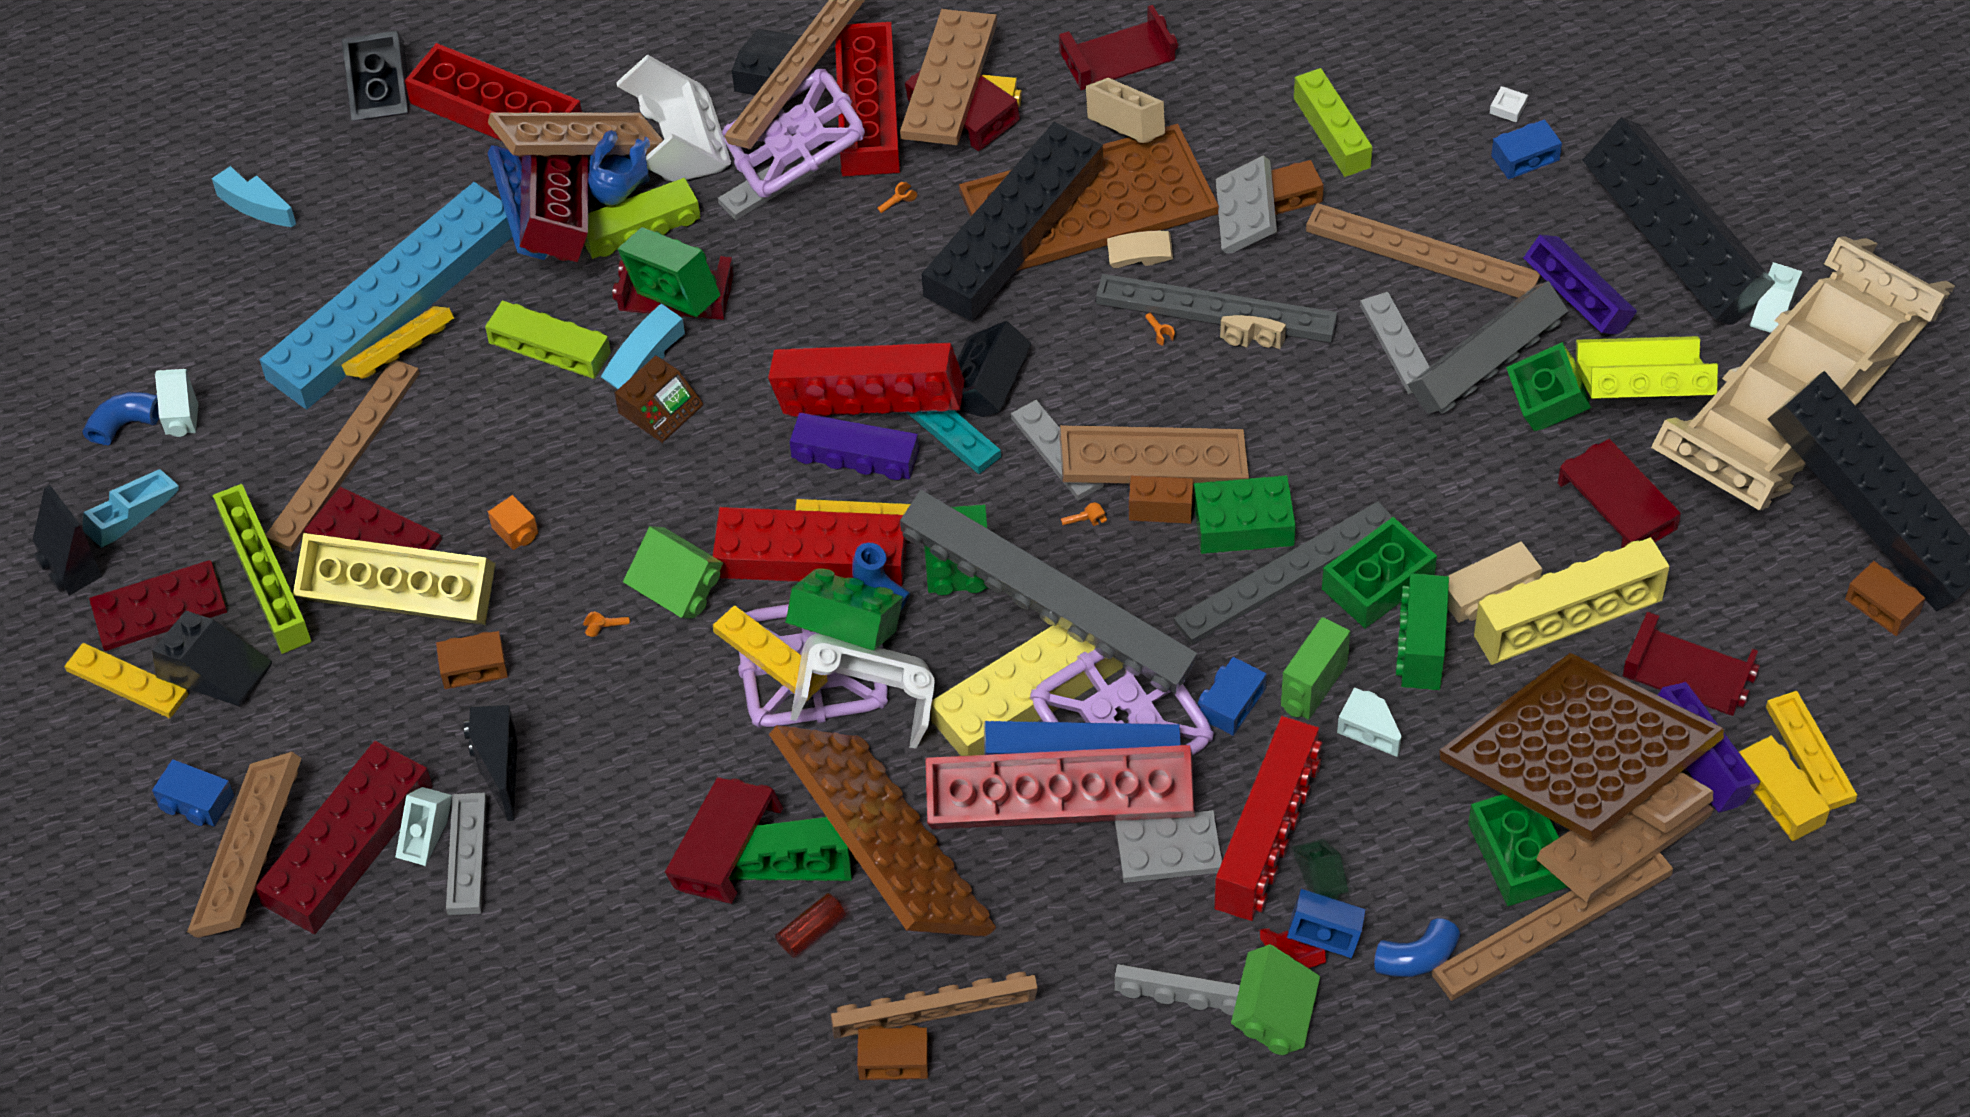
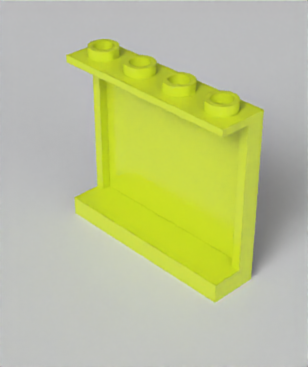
(1644, 367)

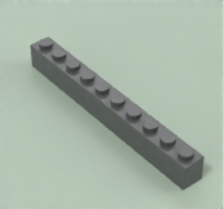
(1048, 592)

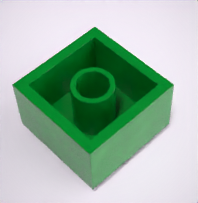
(1548, 387)

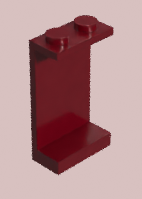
(1119, 52)
(989, 113)
(630, 301)
(1621, 493)
(1668, 660)
(719, 838)

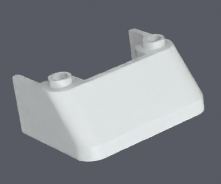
(687, 119)
(829, 655)

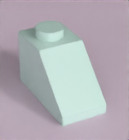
(1777, 298)
(176, 402)
(1369, 722)
(422, 824)

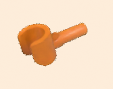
(900, 191)
(1160, 329)
(1091, 512)
(597, 621)

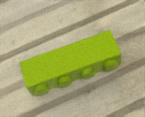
(1332, 122)
(654, 210)
(548, 339)

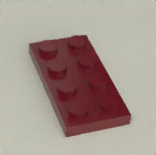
(362, 520)
(156, 604)

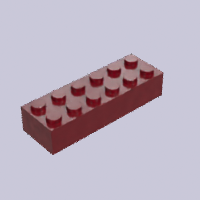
(554, 205)
(342, 838)

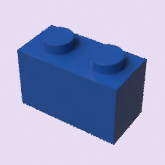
(1526, 149)
(1232, 695)
(192, 793)
(1326, 923)

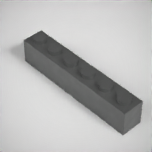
(1487, 348)

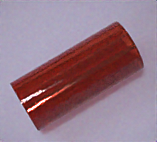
(810, 925)

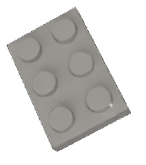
(1246, 205)
(1168, 847)

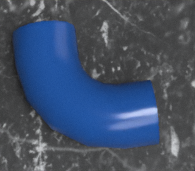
(118, 411)
(868, 567)
(1420, 955)

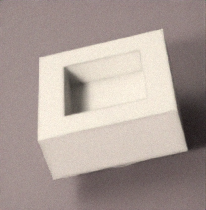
(1508, 104)

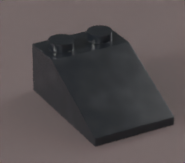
(760, 58)
(376, 75)
(63, 545)
(208, 659)
(495, 745)

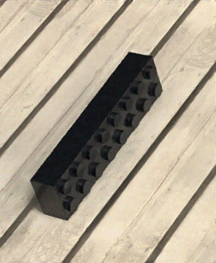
(1012, 221)
(1678, 221)
(1877, 489)

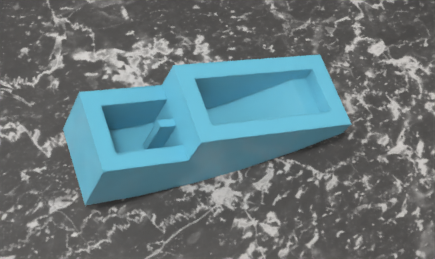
(253, 198)
(649, 339)
(128, 507)

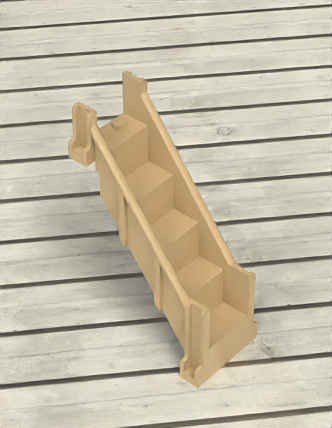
(1842, 326)

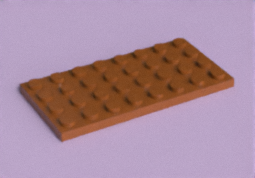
(1136, 191)
(883, 832)

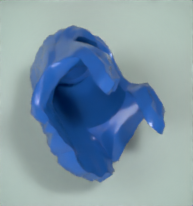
(617, 176)

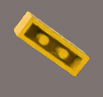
(1785, 789)

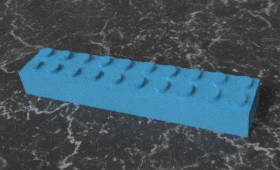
(388, 295)

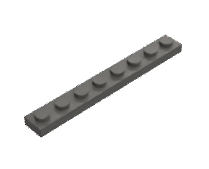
(1212, 306)
(1278, 575)

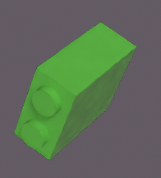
(673, 572)
(1315, 668)
(1275, 1000)

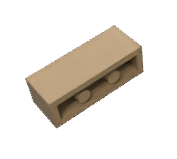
(1125, 110)
(1490, 576)

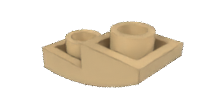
(1146, 246)
(1242, 329)

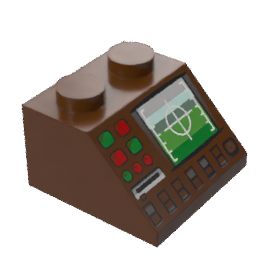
(657, 399)

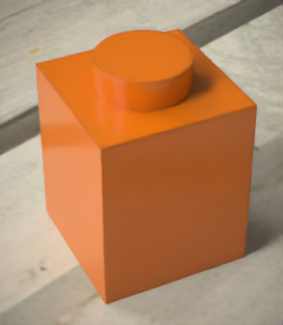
(513, 523)

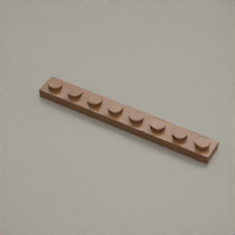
(791, 72)
(1421, 251)
(342, 454)
(1541, 930)

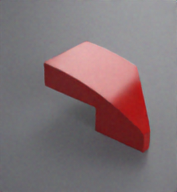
(1301, 952)

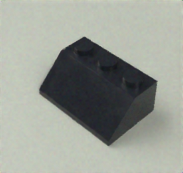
(990, 367)

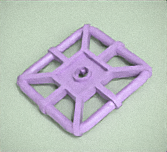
(808, 136)
(1123, 695)
(764, 716)

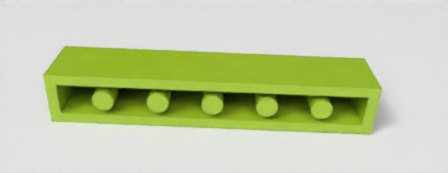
(262, 569)

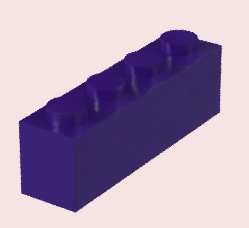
(1580, 284)
(854, 446)
(1721, 766)

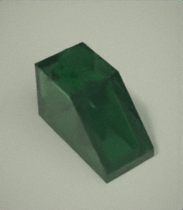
(1321, 868)

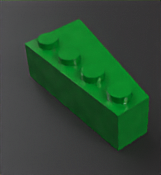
(795, 852)

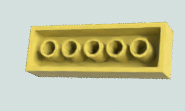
(394, 578)
(1570, 600)
(1005, 688)

